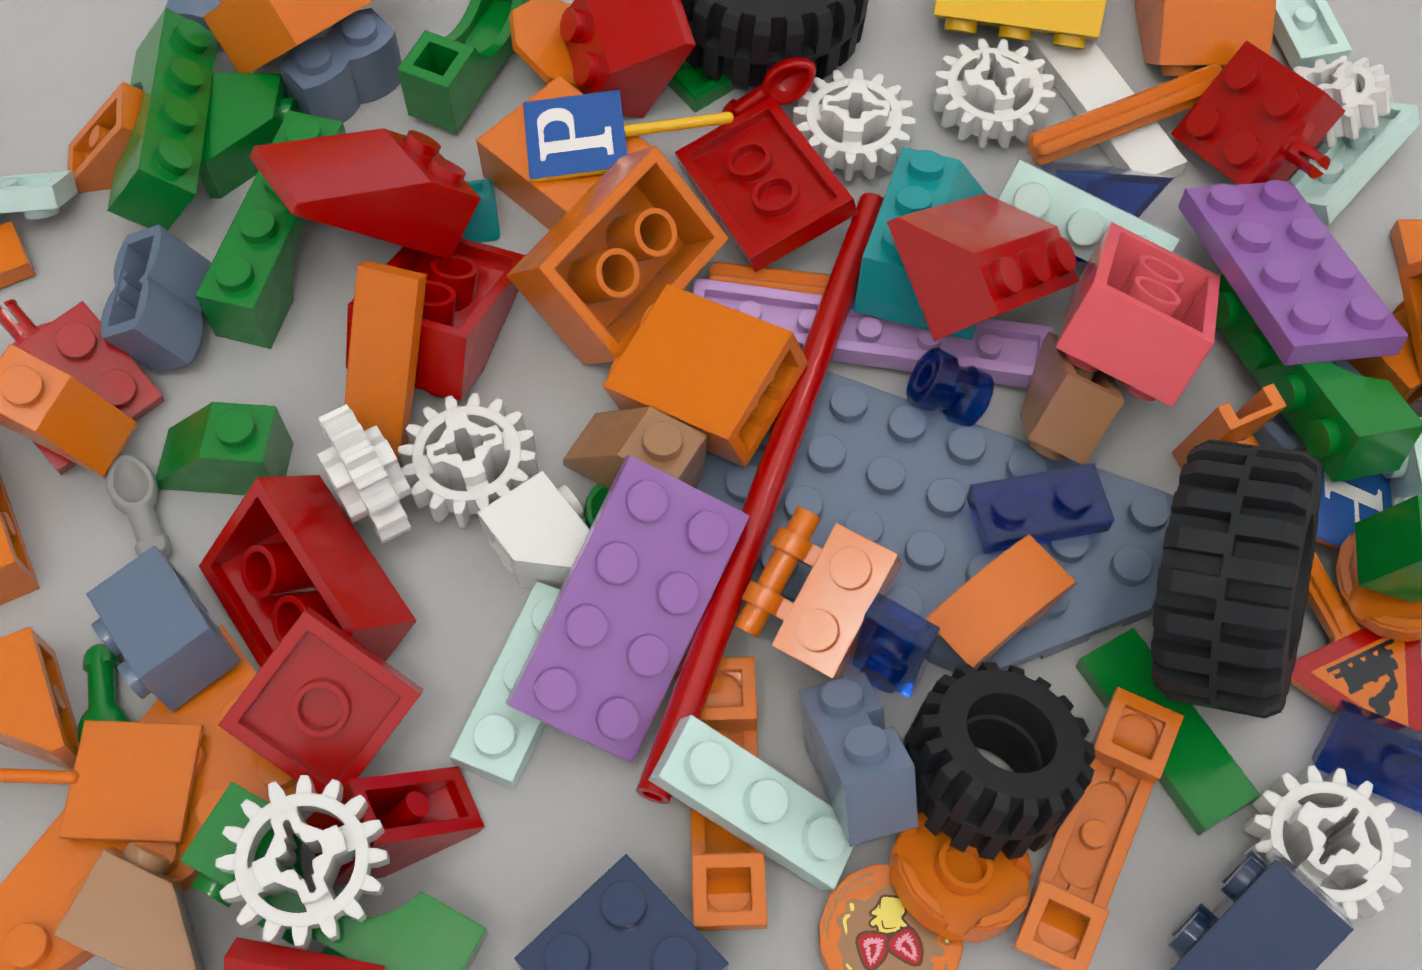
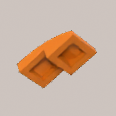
(1001, 601)

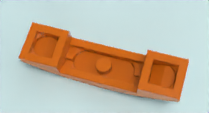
(1093, 842)
(725, 869)

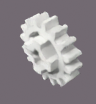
(1357, 88)
(993, 93)
(855, 123)
(437, 452)
(364, 473)
(1360, 842)
(269, 873)

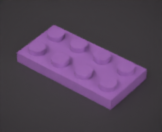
(1291, 273)
(628, 609)

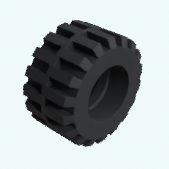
(1022, 726)

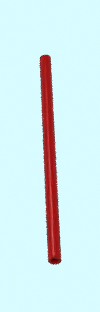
(765, 492)

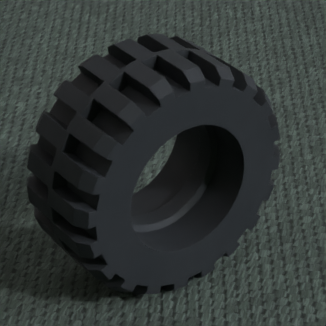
(753, 35)
(1235, 577)

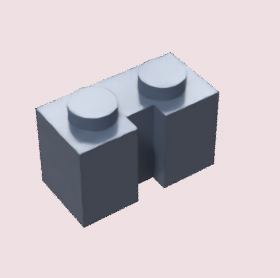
(160, 630)
(858, 759)

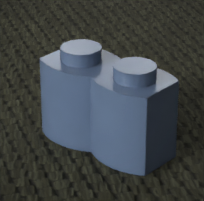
(344, 68)
(154, 300)

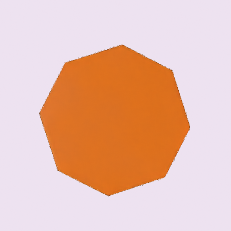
(539, 40)

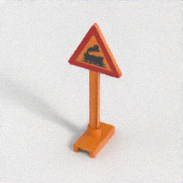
(1356, 663)

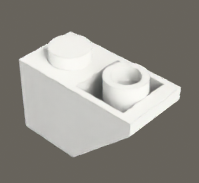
(535, 531)

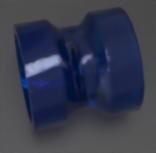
(950, 388)

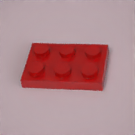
(765, 184)

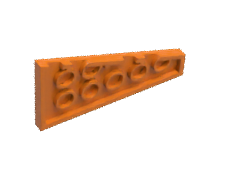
(55, 868)

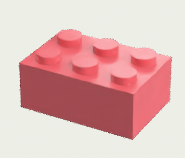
(1141, 316)

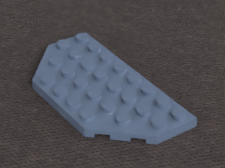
(905, 485)

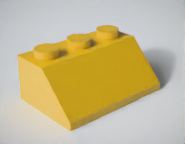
(1067, 20)

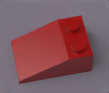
(374, 186)
(461, 313)

